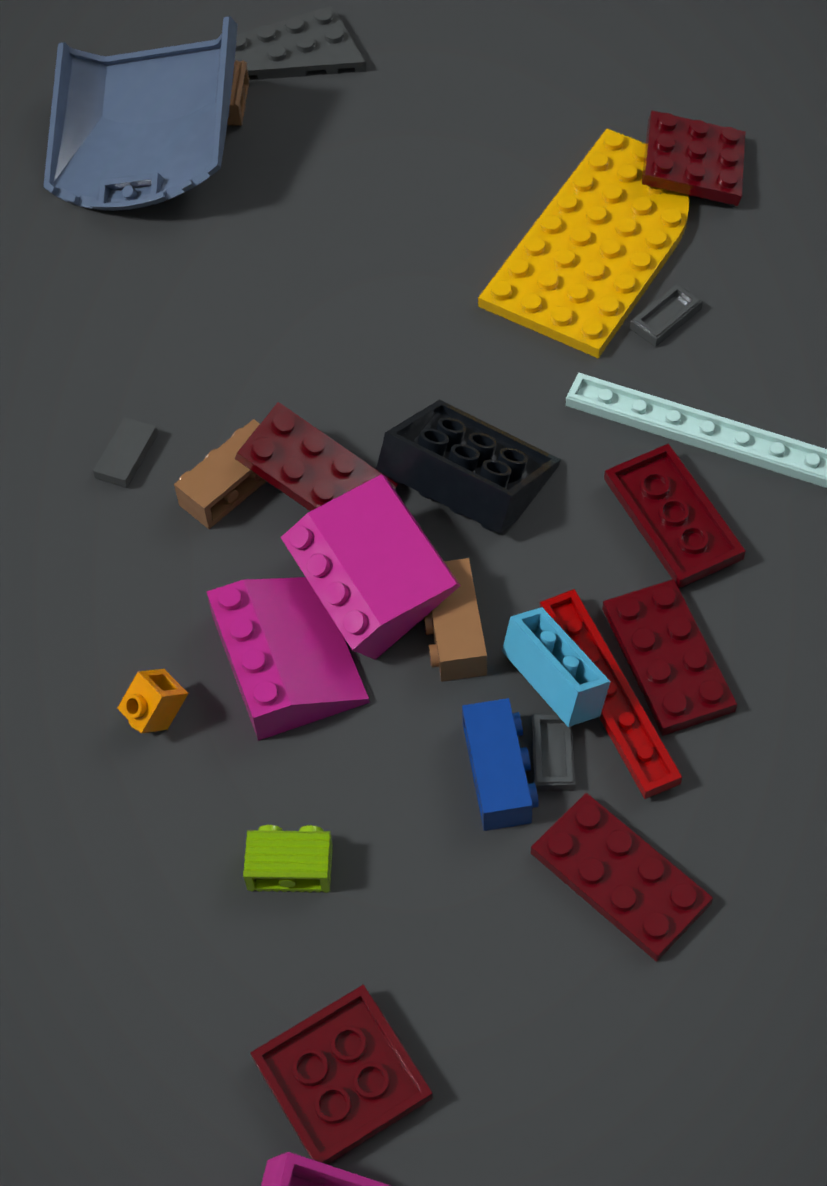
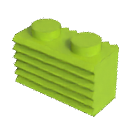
(288, 859)

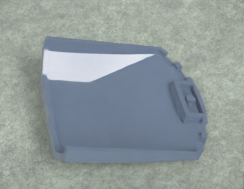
(138, 122)

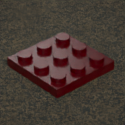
(694, 158)
(341, 1076)

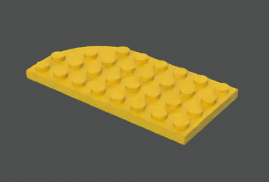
(591, 250)

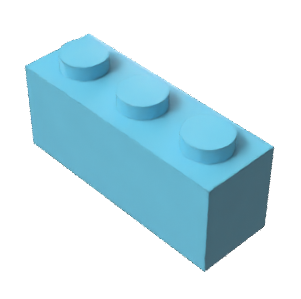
(555, 666)

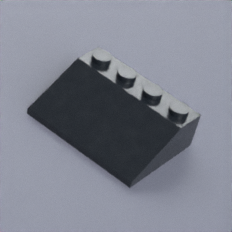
(466, 464)

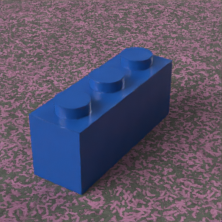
(499, 764)

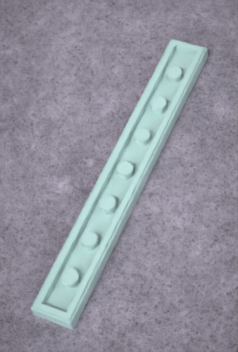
(699, 429)

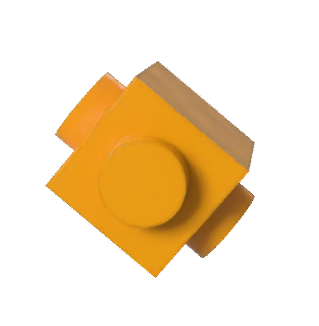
(152, 701)

